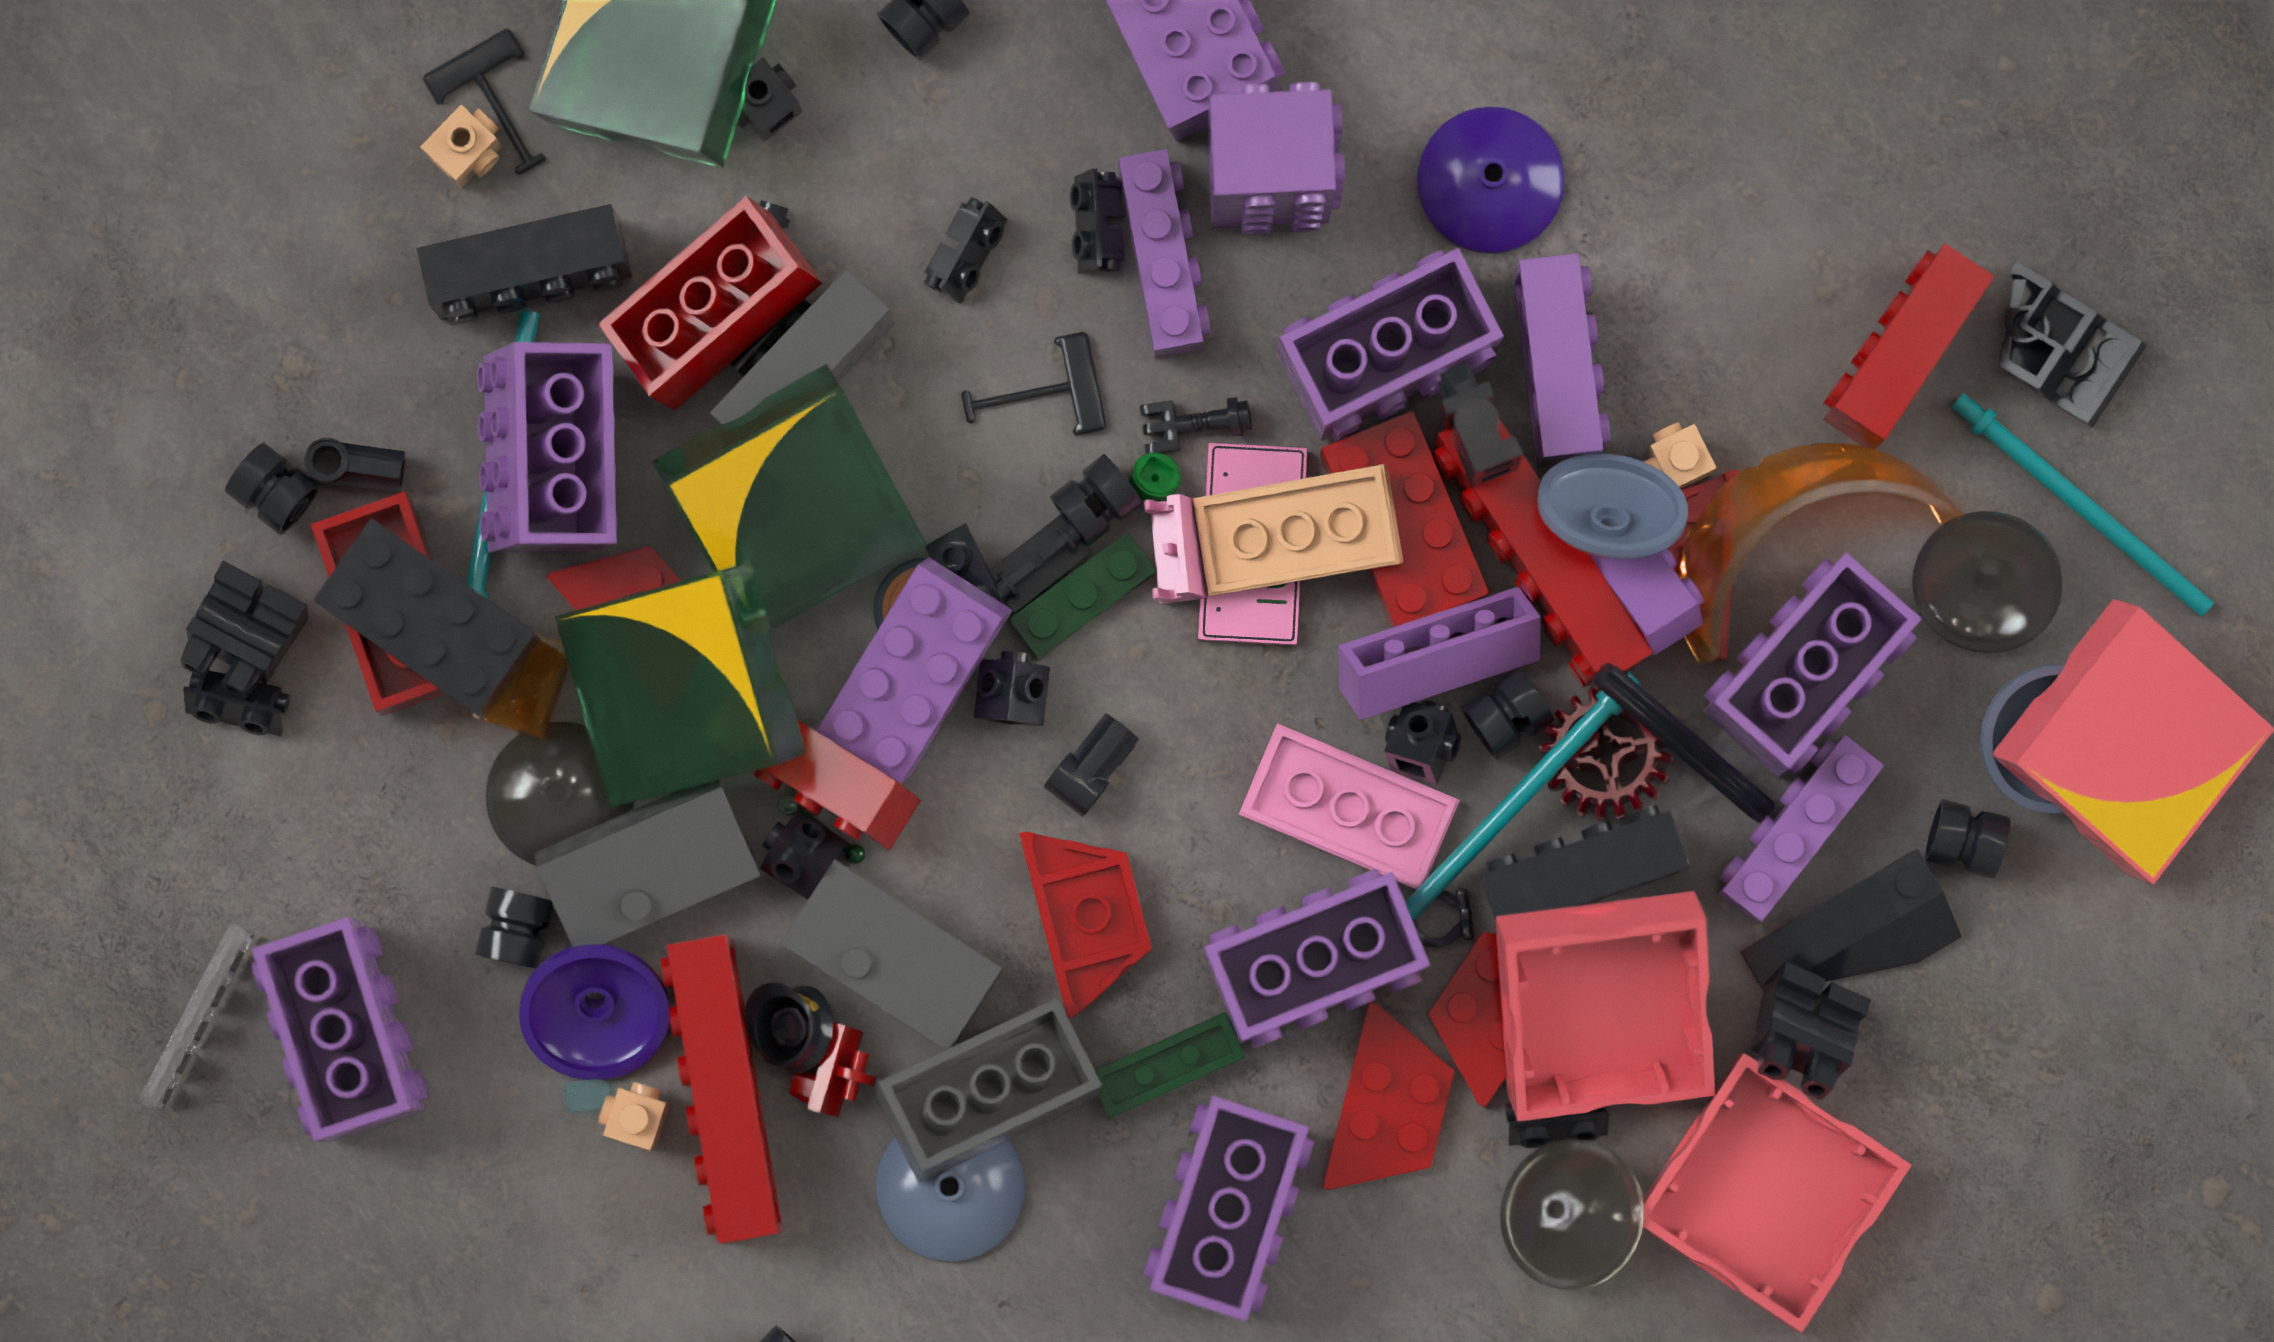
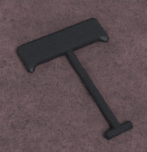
(473, 65)
(1081, 383)

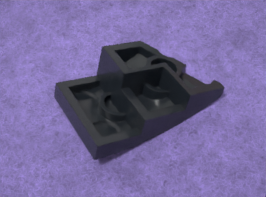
(2064, 347)

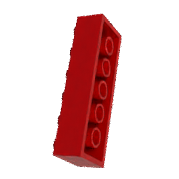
(1560, 579)
(723, 1088)

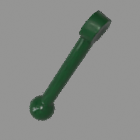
(854, 853)

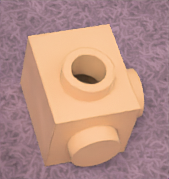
(464, 145)
(1681, 455)
(635, 1116)

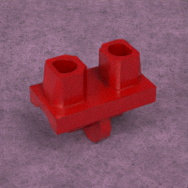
(837, 1076)

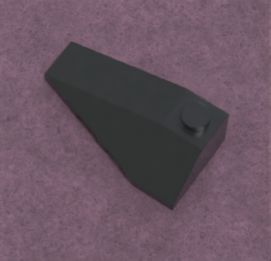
(1869, 927)

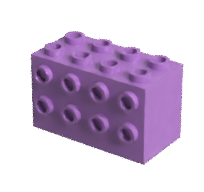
(1194, 53)
(1274, 158)
(1388, 344)
(548, 448)
(1811, 665)
(1316, 958)
(339, 1029)
(1228, 1208)

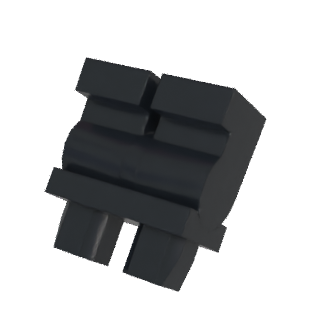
(1474, 426)
(232, 633)
(1807, 1029)

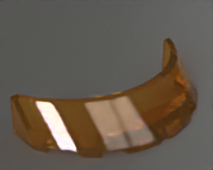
(1768, 494)

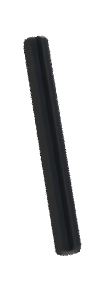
(1683, 742)

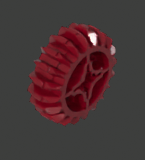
(1584, 759)

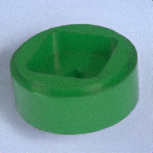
(1155, 477)

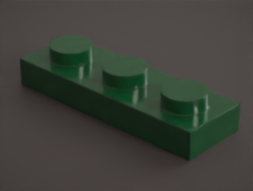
(1082, 595)
(1168, 1064)

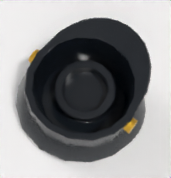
(789, 1025)

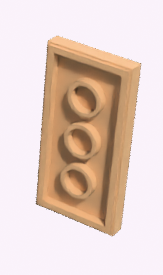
(1298, 530)

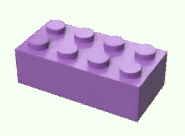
(1558, 358)
(914, 670)

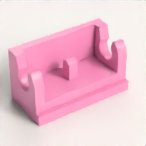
(1177, 550)

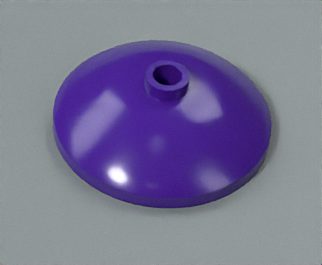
(1485, 213)
(590, 1035)

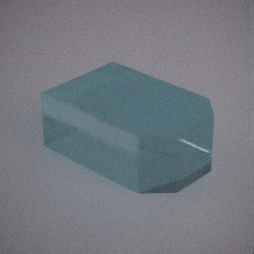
(586, 1094)

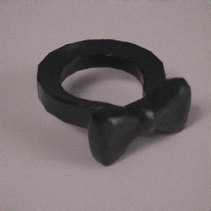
(1463, 928)

